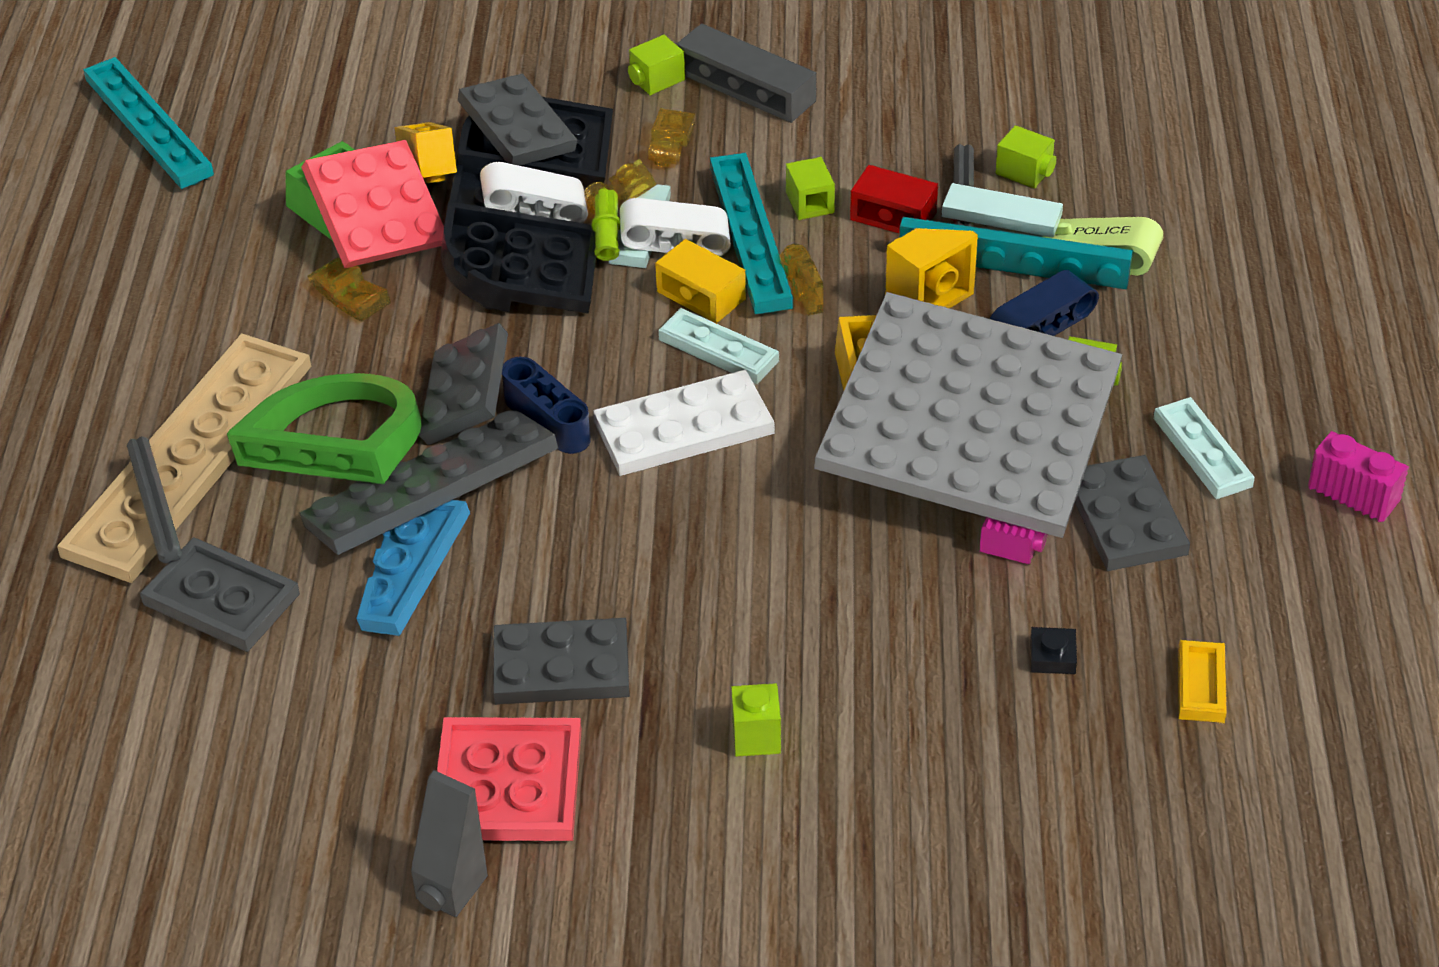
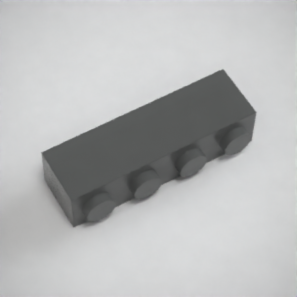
(748, 73)

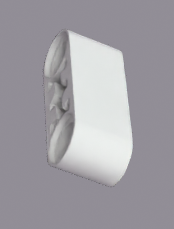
(533, 192)
(664, 224)

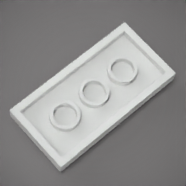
(683, 422)

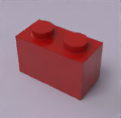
(887, 196)

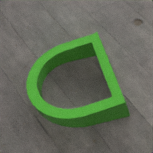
(263, 443)

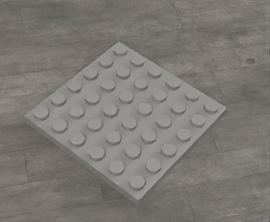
(970, 414)

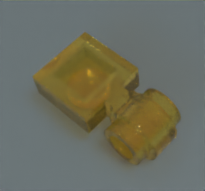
(668, 135)
(628, 182)
(804, 276)

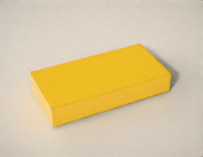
(1201, 681)

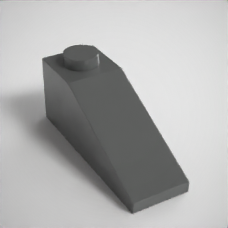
(448, 847)

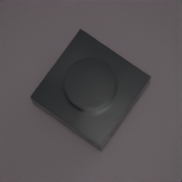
(1053, 650)

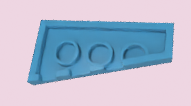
(407, 566)

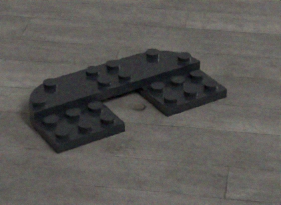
(517, 255)

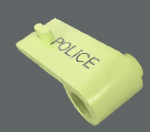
(1129, 233)

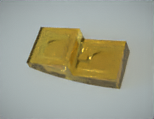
(349, 290)

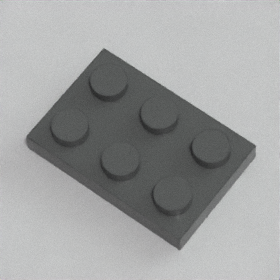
(517, 120)
(464, 384)
(1129, 514)
(220, 594)
(561, 661)

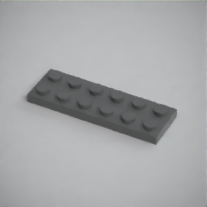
(428, 481)

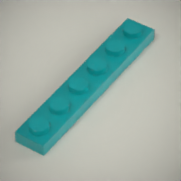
(149, 123)
(751, 233)
(1041, 255)

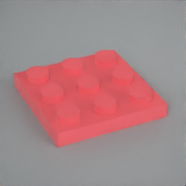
(374, 203)
(519, 772)

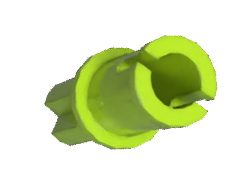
(606, 225)

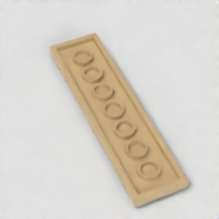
(189, 456)

